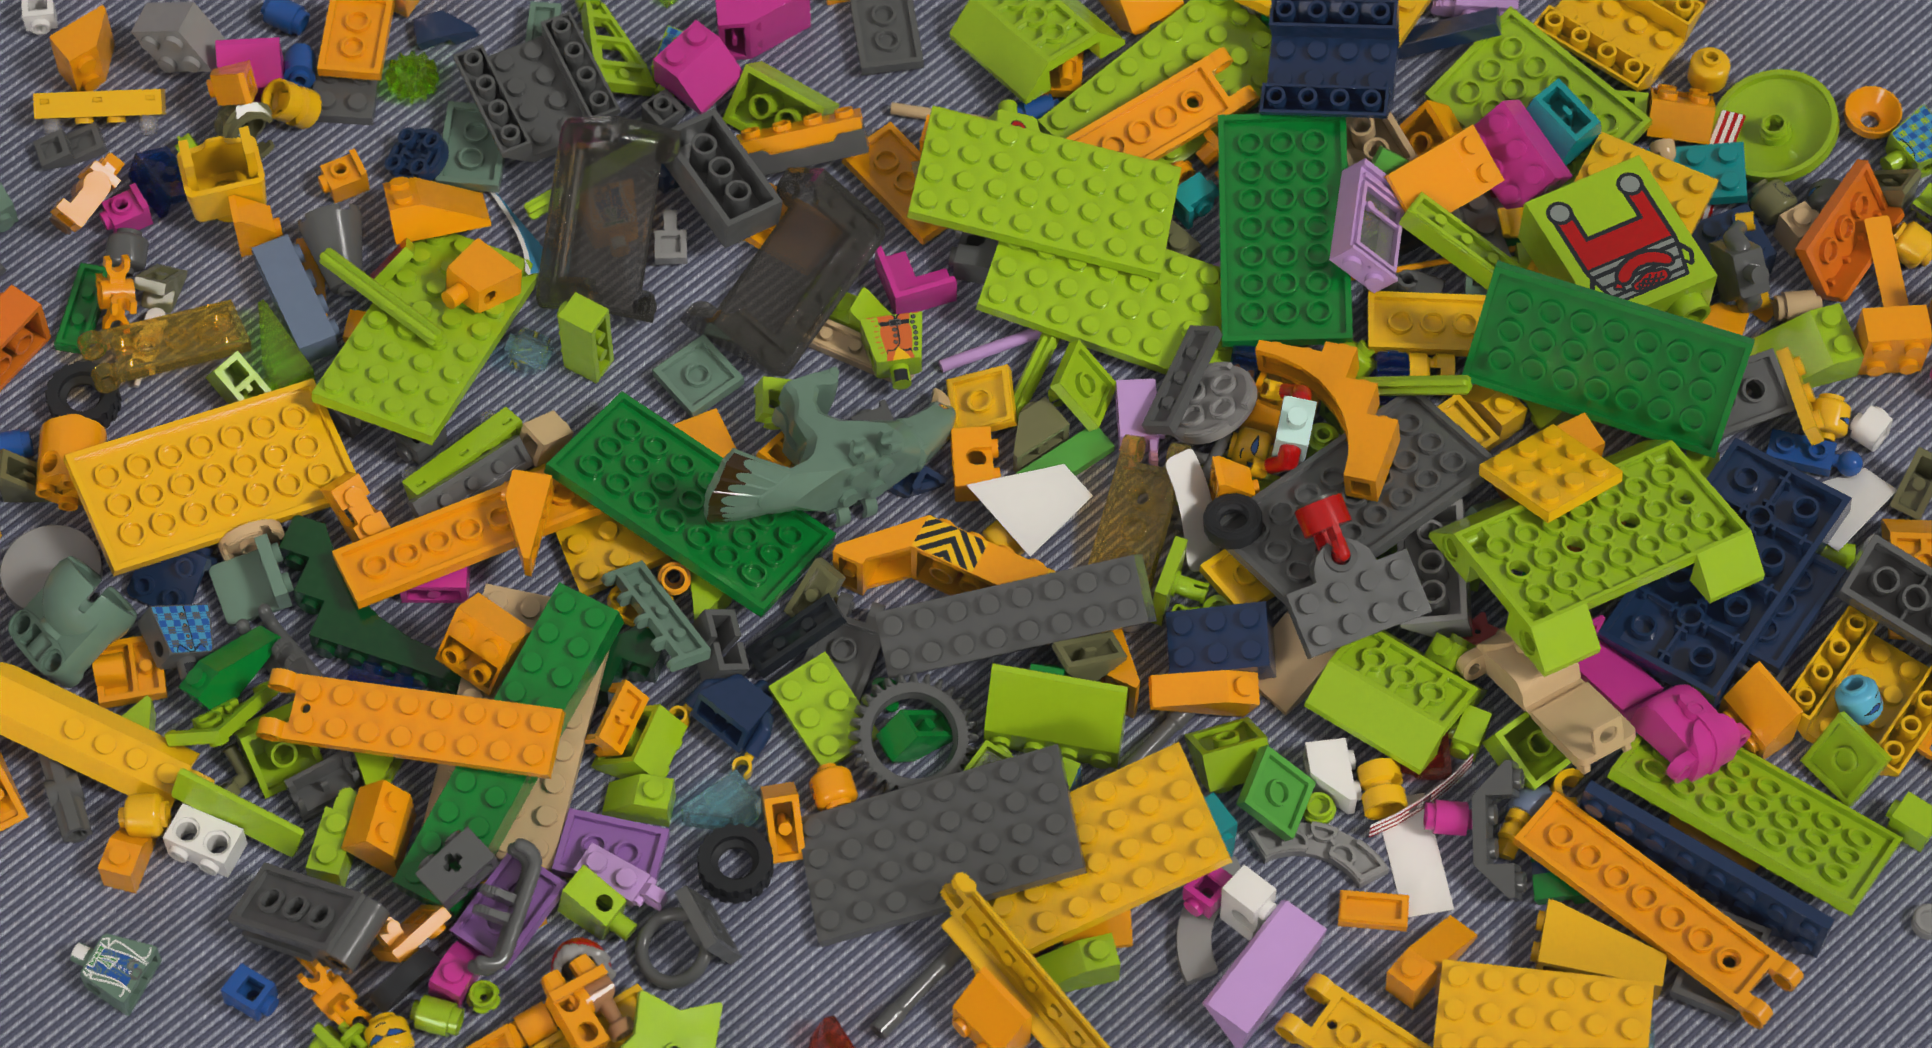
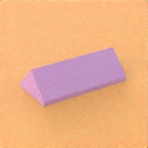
(1264, 972)

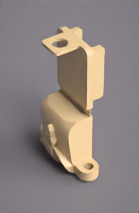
(1562, 703)

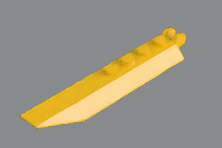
(88, 736)
(993, 944)

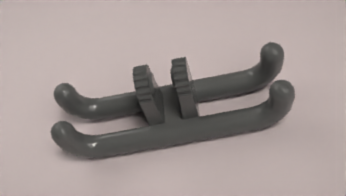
(285, 651)
(518, 906)

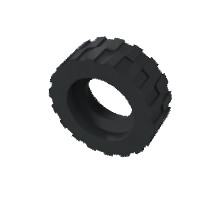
(71, 377)
(729, 838)

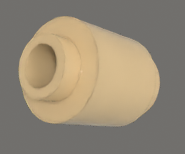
(1795, 303)

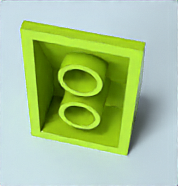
(1822, 342)

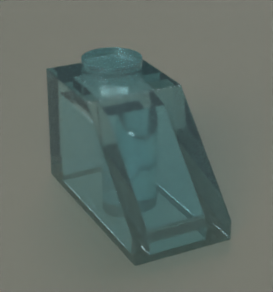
(723, 803)

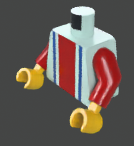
(1292, 429)

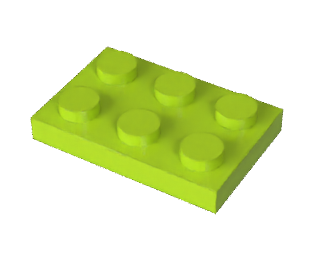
(819, 708)

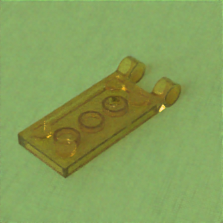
(173, 341)
(1130, 526)

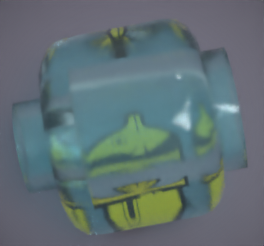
(528, 350)

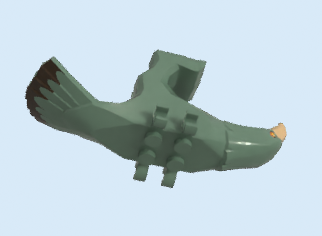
(832, 458)

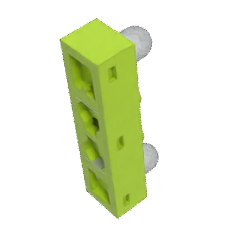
(493, 431)

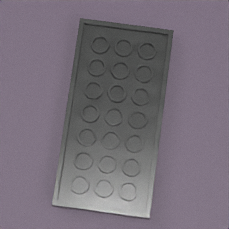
(1428, 474)
(893, 852)

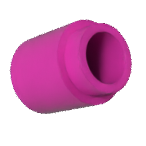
(1447, 817)

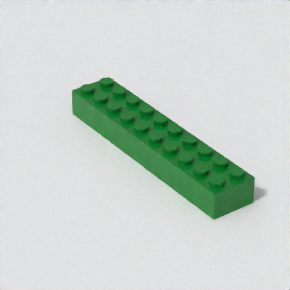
(548, 672)

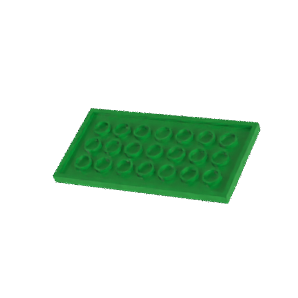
(1278, 230)
(1607, 359)
(656, 486)

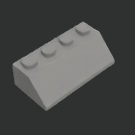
(1442, 584)

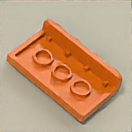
(1837, 244)

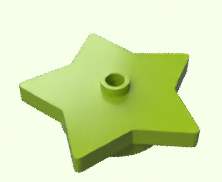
(665, 1026)

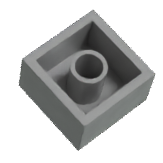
(178, 36)

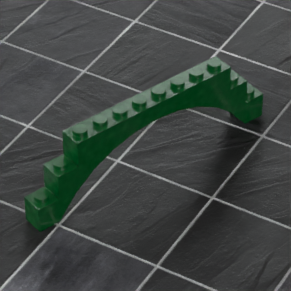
(364, 636)

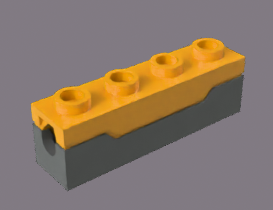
(806, 141)

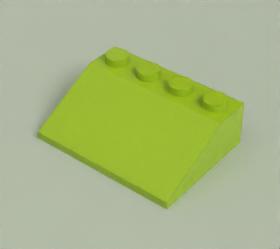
(1048, 709)

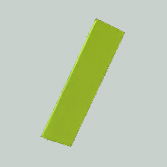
(1453, 239)
(236, 810)

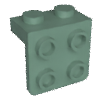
(251, 581)

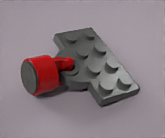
(1350, 588)

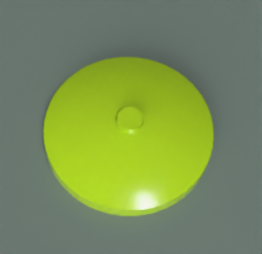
(1787, 123)

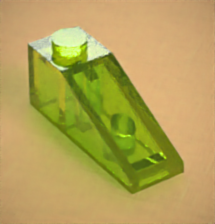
(281, 357)

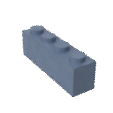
(295, 298)

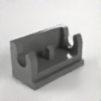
(320, 783)

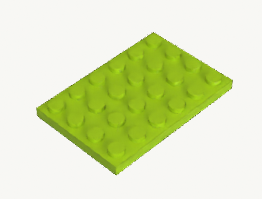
(1521, 67)

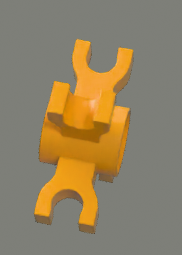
(116, 292)
(333, 995)

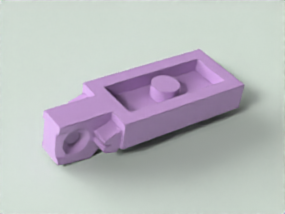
(625, 878)

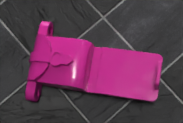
(1672, 721)

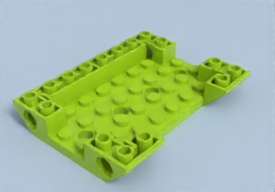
(1553, 601)

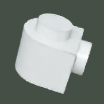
(39, 16)
(1871, 427)

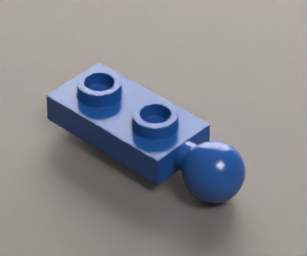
(1815, 459)

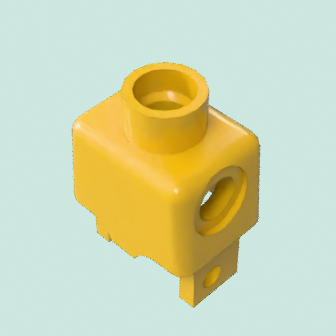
(219, 170)

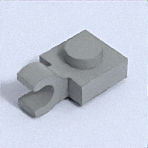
(670, 242)

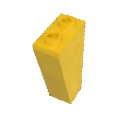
(1586, 946)

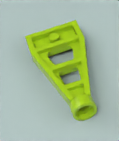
(621, 77)

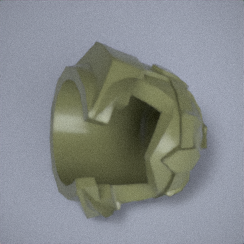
(253, 115)

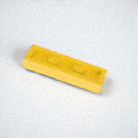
(1801, 395)

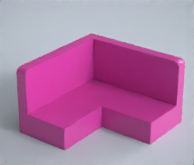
(912, 293)

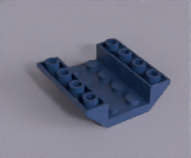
(1332, 58)

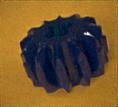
(1391, 364)

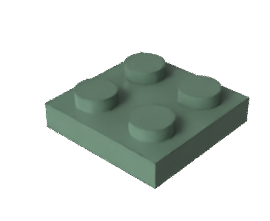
(698, 376)

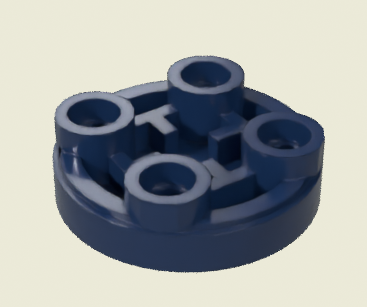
(418, 154)

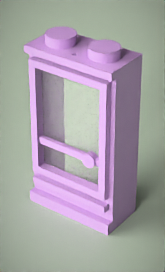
(1367, 227)

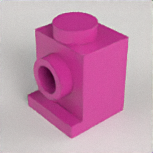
(126, 211)
(1212, 884)

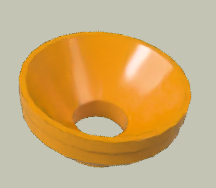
(1876, 103)

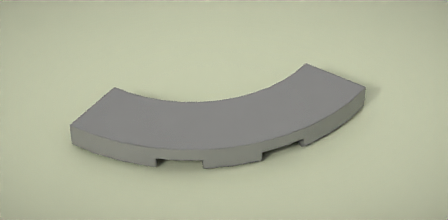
(1326, 844)
(1194, 940)

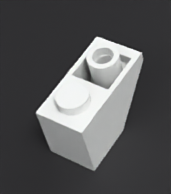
(1331, 767)

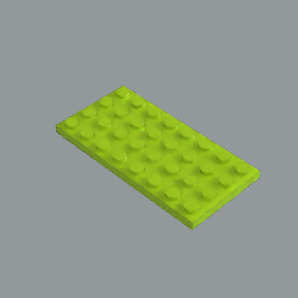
(1165, 51)
(1045, 192)
(1106, 307)
(395, 375)
(1769, 820)

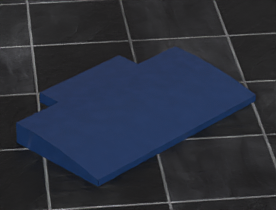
(1706, 644)

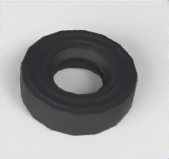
(1227, 505)

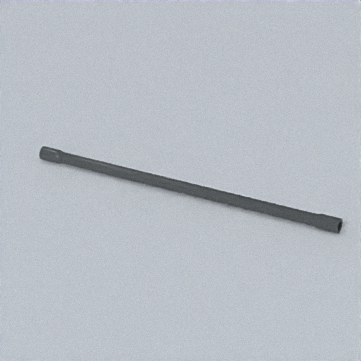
(897, 1011)

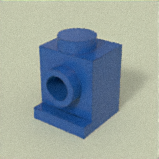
(248, 983)

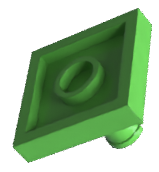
(1276, 793)

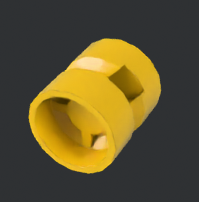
(292, 103)
(1421, 364)
(1382, 787)

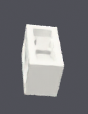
(210, 833)

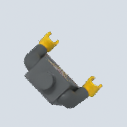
(1741, 266)

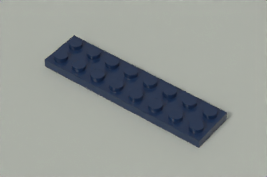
(1710, 871)

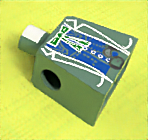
(117, 969)

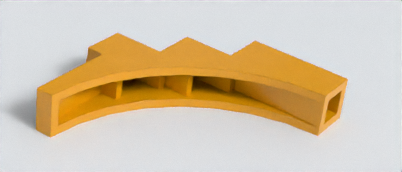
(1354, 402)

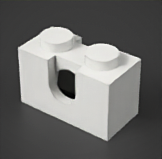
(1247, 902)

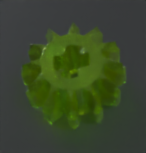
(412, 77)

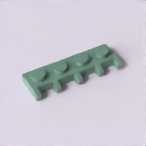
(660, 614)

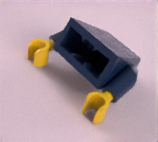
(733, 712)

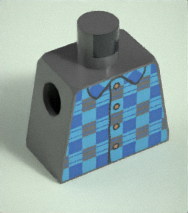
(177, 635)

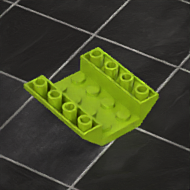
(1029, 39)
(1392, 698)

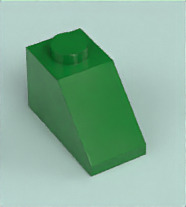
(914, 734)

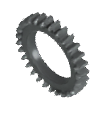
(911, 690)

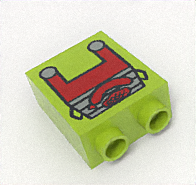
(1621, 240)

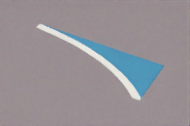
(531, 247)

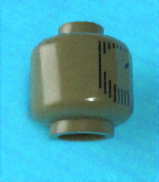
(1771, 200)

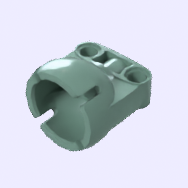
(64, 629)

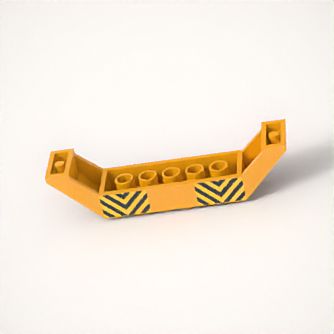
(954, 564)

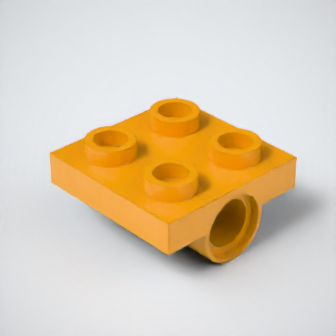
(127, 674)

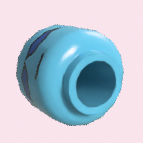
(1859, 699)

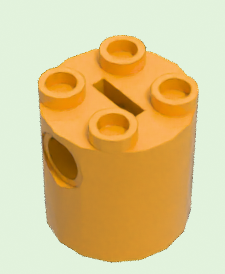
(57, 438)

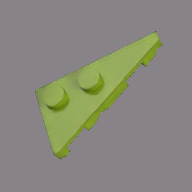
(222, 721)

